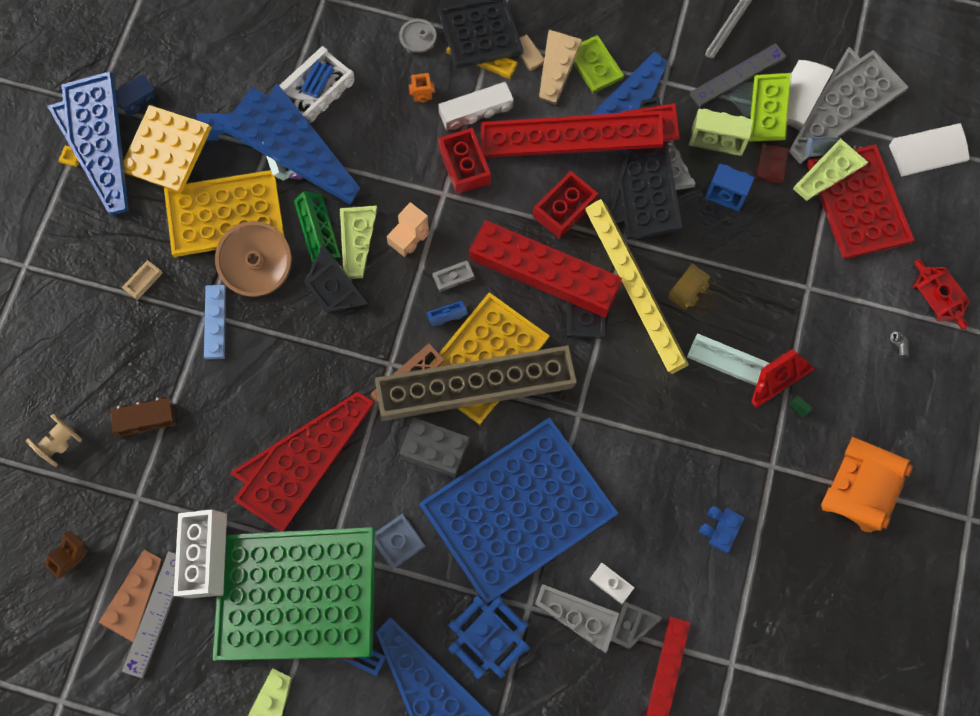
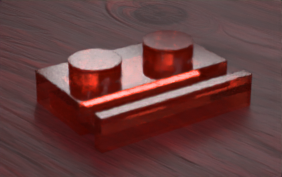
(772, 163)

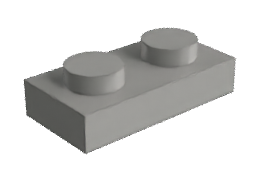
(453, 276)

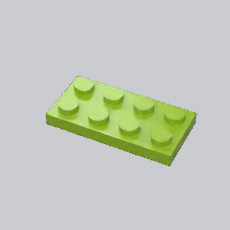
(770, 107)

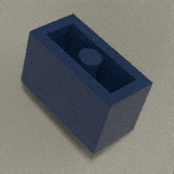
(136, 95)

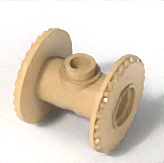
(56, 442)

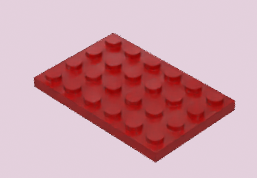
(865, 209)

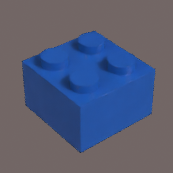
(729, 187)

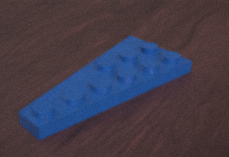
(636, 87)

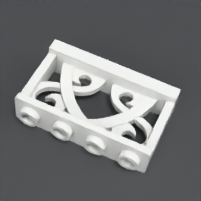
(329, 93)

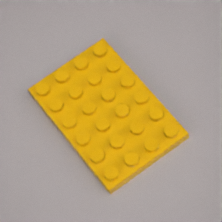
(214, 206)
(490, 333)

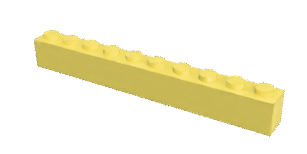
(637, 287)

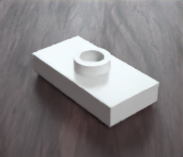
(611, 583)

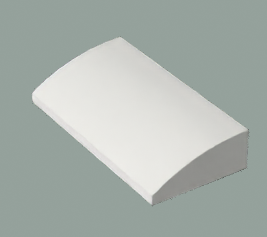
(806, 86)
(930, 149)

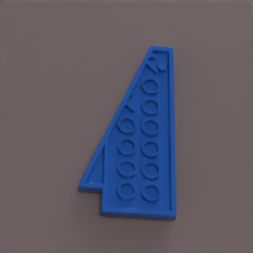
(421, 680)

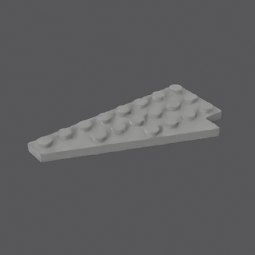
(850, 97)

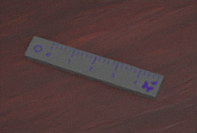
(737, 75)

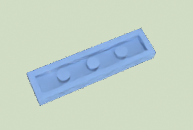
(215, 322)

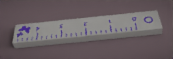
(153, 620)

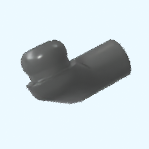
(901, 342)

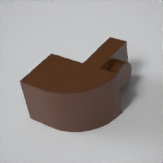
(66, 556)

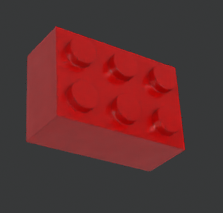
(464, 161)
(564, 205)

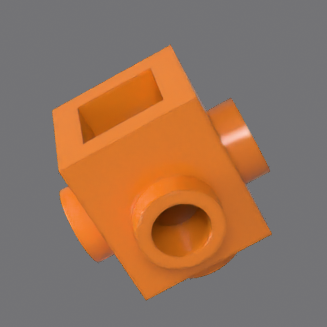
(421, 87)

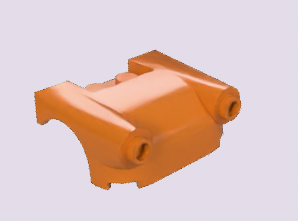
(867, 485)

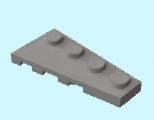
(582, 617)

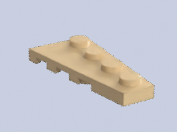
(558, 61)

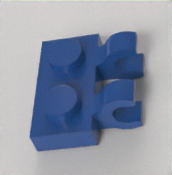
(726, 530)

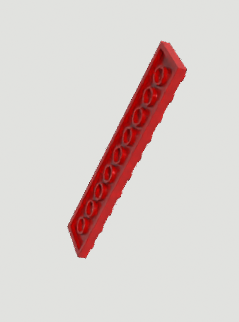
(572, 134)

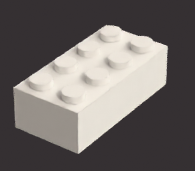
(200, 554)

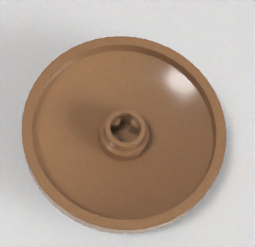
(253, 259)

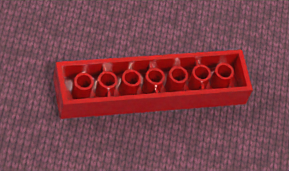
(545, 268)

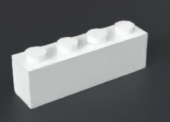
(476, 106)

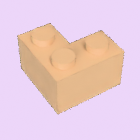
(409, 231)

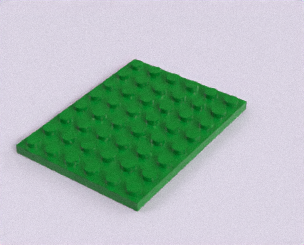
(297, 595)

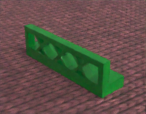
(312, 225)

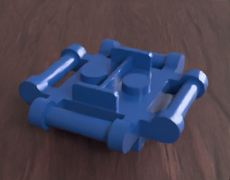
(488, 637)

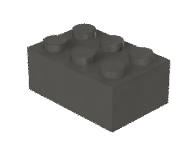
(434, 448)

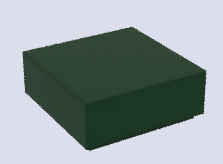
(800, 406)

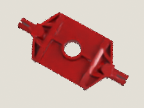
(946, 307)

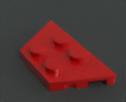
(779, 376)

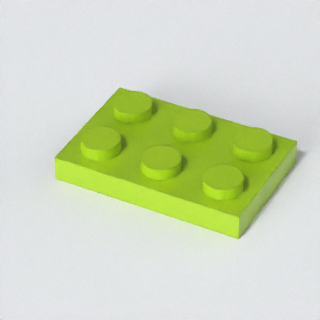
(597, 65)

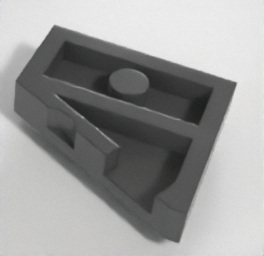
(632, 625)

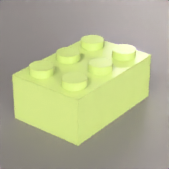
(720, 132)

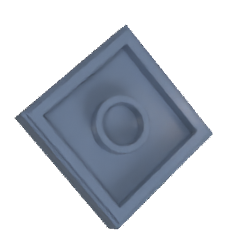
(398, 541)

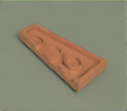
(132, 598)

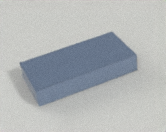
(819, 145)

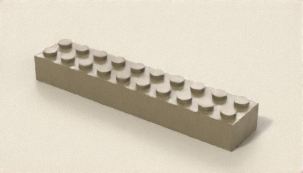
(474, 383)

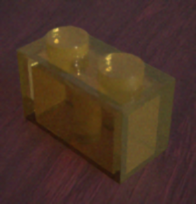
(688, 287)

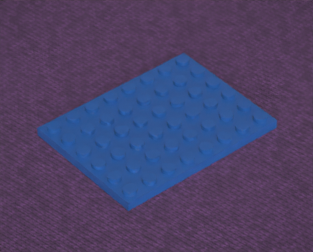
(517, 510)

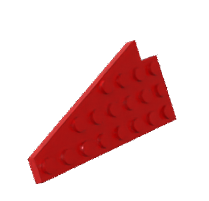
(289, 471)

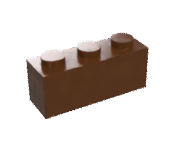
(143, 417)

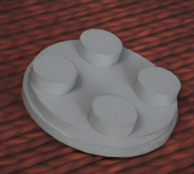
(417, 36)

